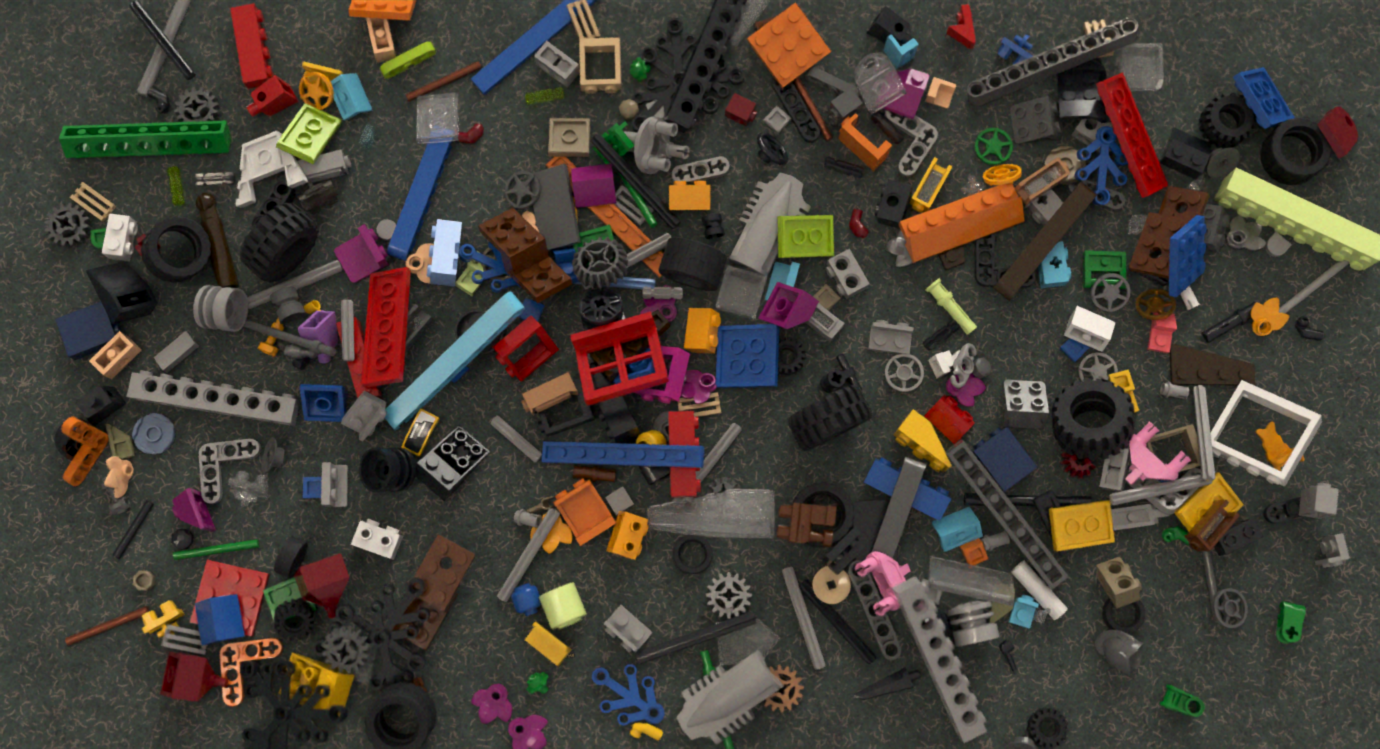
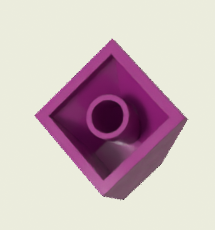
(914, 84)
(788, 306)
(193, 510)

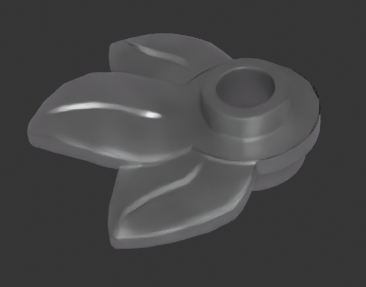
(1247, 233)
(897, 247)

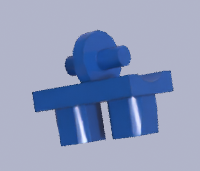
(1008, 46)

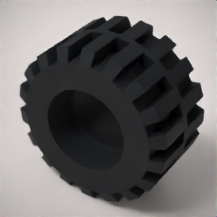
(1217, 131)

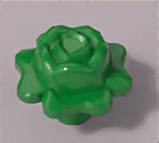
(639, 69)
(537, 682)

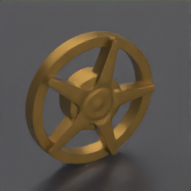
(1155, 304)

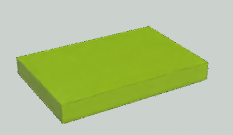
(308, 133)
(805, 236)

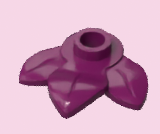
(661, 304)
(695, 386)
(966, 394)
(493, 707)
(530, 735)

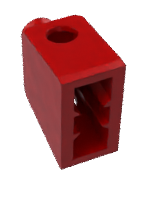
(272, 97)

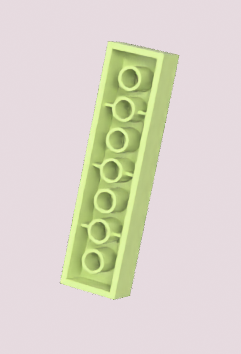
(1299, 219)

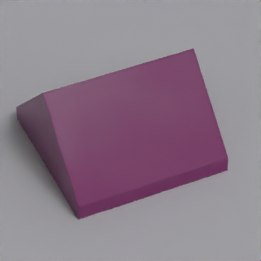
(593, 186)

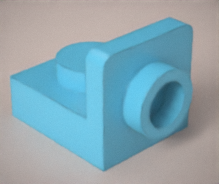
(1023, 611)

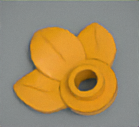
(1269, 315)
(559, 533)

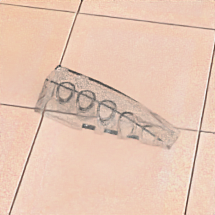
(725, 514)

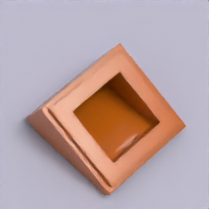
(974, 552)

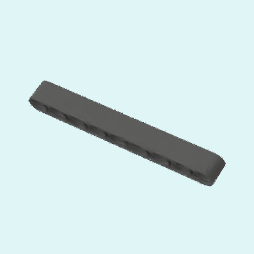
(1059, 55)

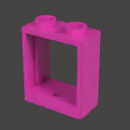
(676, 377)

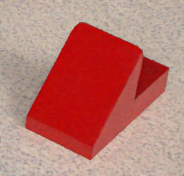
(964, 30)

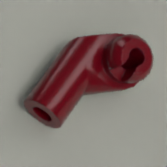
(472, 135)
(856, 226)

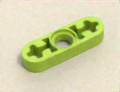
(406, 59)

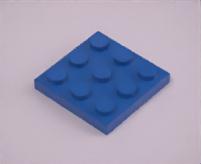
(1263, 97)
(1187, 255)
(747, 356)

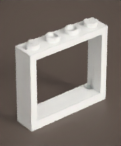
(1277, 404)

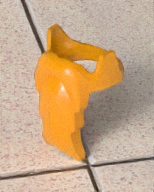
(1276, 450)

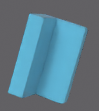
(900, 54)
(350, 96)
(784, 274)
(957, 529)

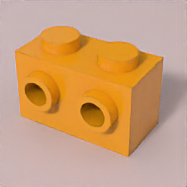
(689, 196)
(702, 330)
(627, 535)

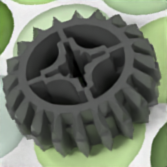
(600, 268)

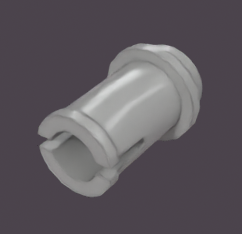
(1168, 389)
(522, 517)
(995, 540)

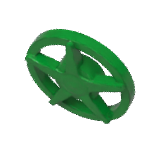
(993, 146)

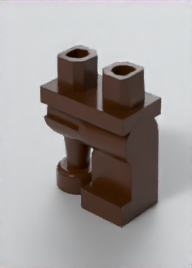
(800, 524)

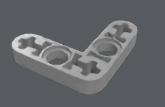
(917, 134)
(218, 457)
(1176, 498)

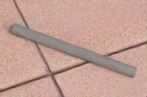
(1313, 286)

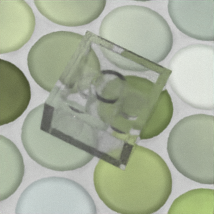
(1142, 66)
(741, 292)

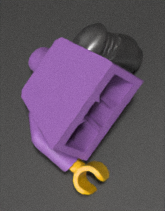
(319, 327)

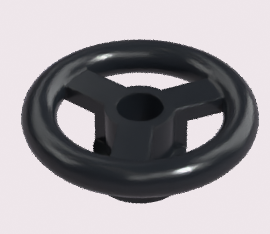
(769, 151)

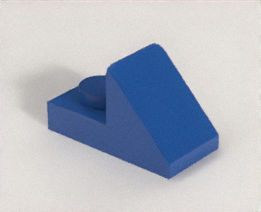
(563, 259)

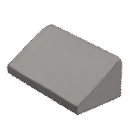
(176, 352)

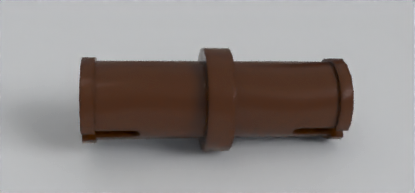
(594, 473)

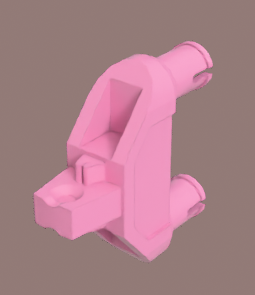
(1146, 464)
(887, 575)

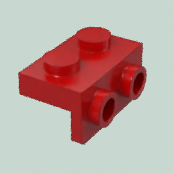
(950, 418)

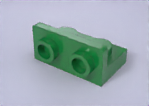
(617, 140)

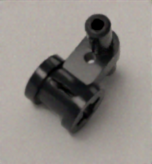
(839, 376)

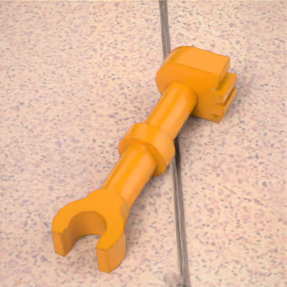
(267, 347)

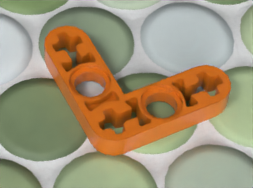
(94, 439)
(241, 656)

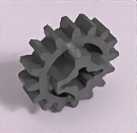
(190, 103)
(70, 215)
(354, 646)

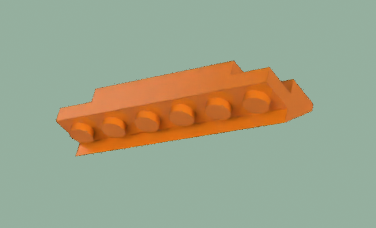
(962, 221)

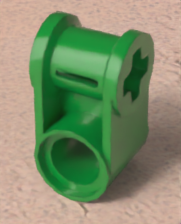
(1290, 619)
(1178, 701)

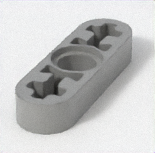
(704, 163)

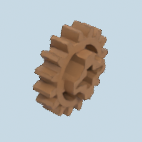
(784, 697)

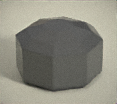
(982, 368)

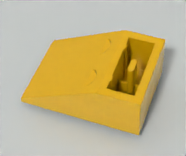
(921, 437)
(315, 673)

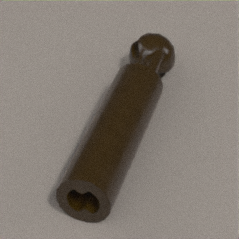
(220, 252)

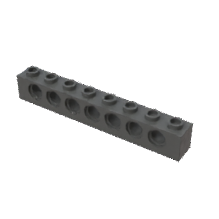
(1006, 514)

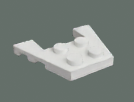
(261, 160)

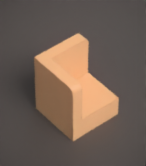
(940, 92)

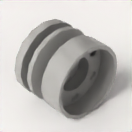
(220, 308)
(973, 623)

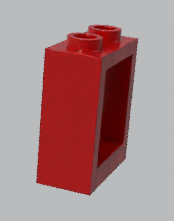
(534, 357)

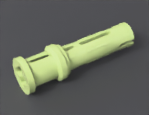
(945, 299)

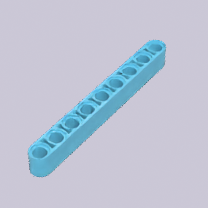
(454, 360)

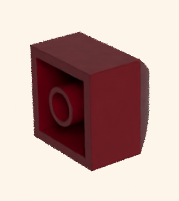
(323, 582)
(189, 677)

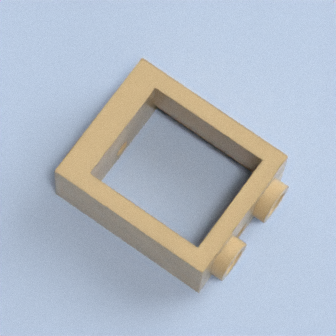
(599, 45)

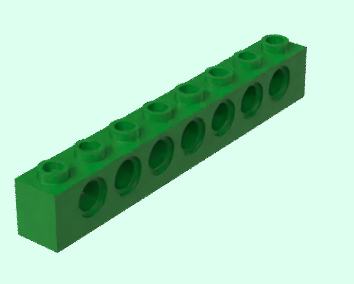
(145, 139)

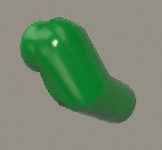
(1175, 533)

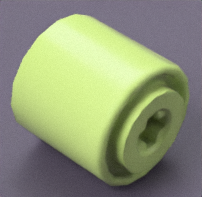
(563, 606)

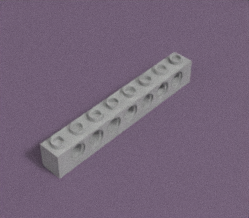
(140, 390)
(965, 727)

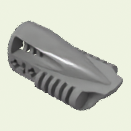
(759, 240)
(726, 698)

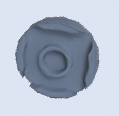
(158, 438)

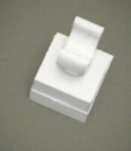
(943, 362)

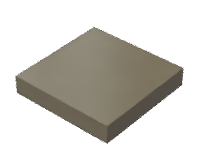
(569, 137)

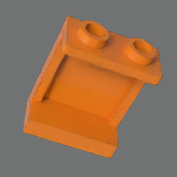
(861, 146)
(584, 511)

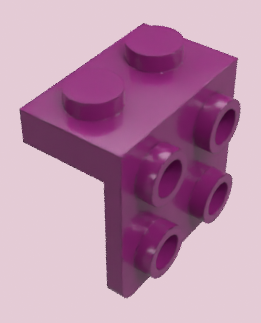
(361, 255)

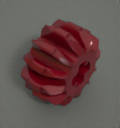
(1077, 469)

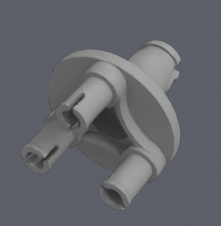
(653, 145)

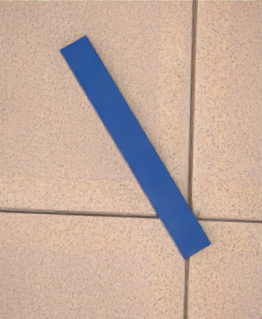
(525, 46)
(623, 454)

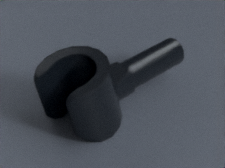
(1006, 647)

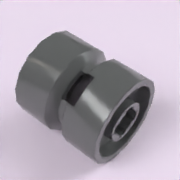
(287, 304)

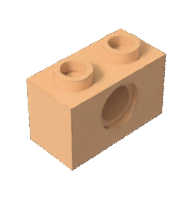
(381, 39)
(115, 355)

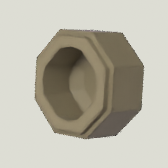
(628, 109)
(144, 580)

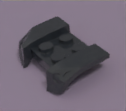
(1079, 94)

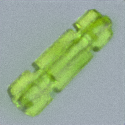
(544, 95)
(175, 185)

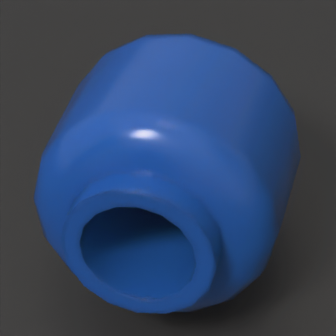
(526, 599)

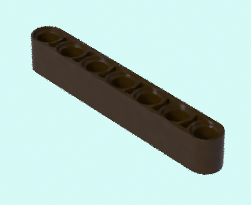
(1045, 241)

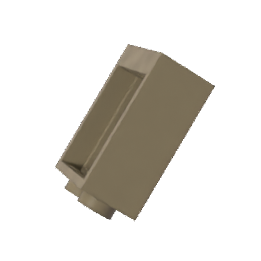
(1190, 440)

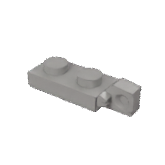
(1135, 516)

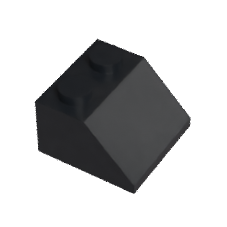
(1186, 154)

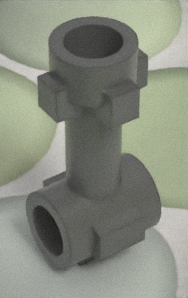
(118, 505)

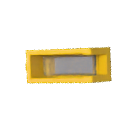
(929, 187)

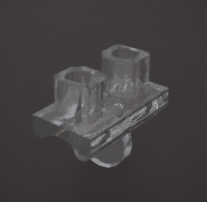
(247, 490)

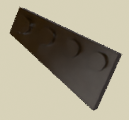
(629, 348)
(1204, 368)

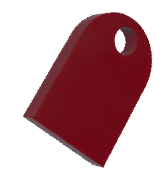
(1339, 130)

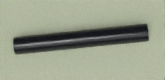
(133, 529)

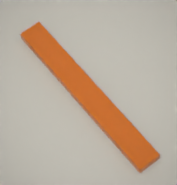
(619, 222)

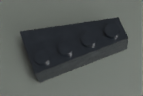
(615, 413)

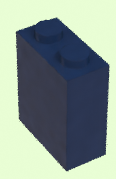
(86, 330)
(1004, 458)

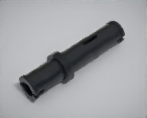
(1238, 318)

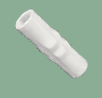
(1039, 589)

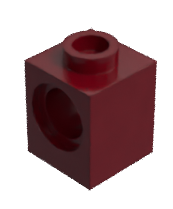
(741, 110)

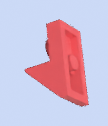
(1161, 334)

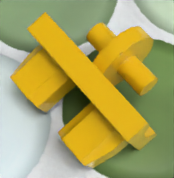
(153, 623)

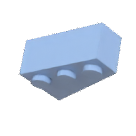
(444, 252)

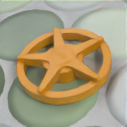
(316, 90)
(1002, 174)

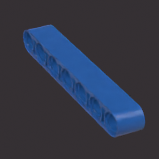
(418, 199)

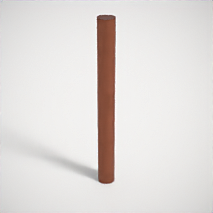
(444, 81)
(812, 109)
(106, 626)

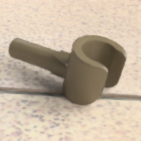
(543, 505)

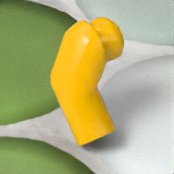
(647, 729)

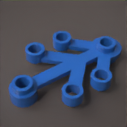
(1103, 163)
(497, 267)
(631, 697)

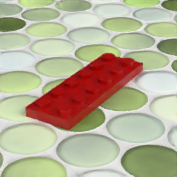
(1132, 135)
(386, 327)

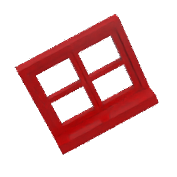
(614, 335)

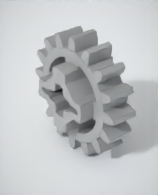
(728, 604)

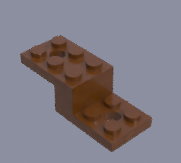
(1162, 226)
(525, 255)
(439, 587)

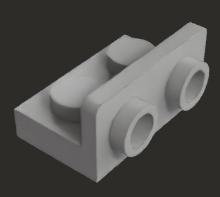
(890, 337)
(365, 414)
(334, 485)
(1335, 550)
(627, 629)

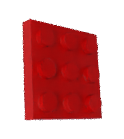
(225, 580)

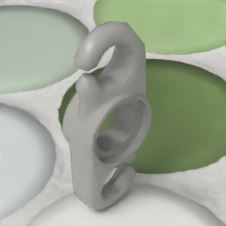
(957, 365)

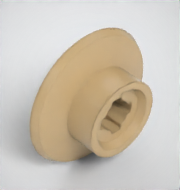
(834, 595)

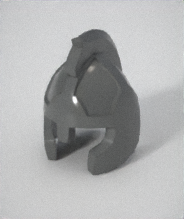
(1119, 649)

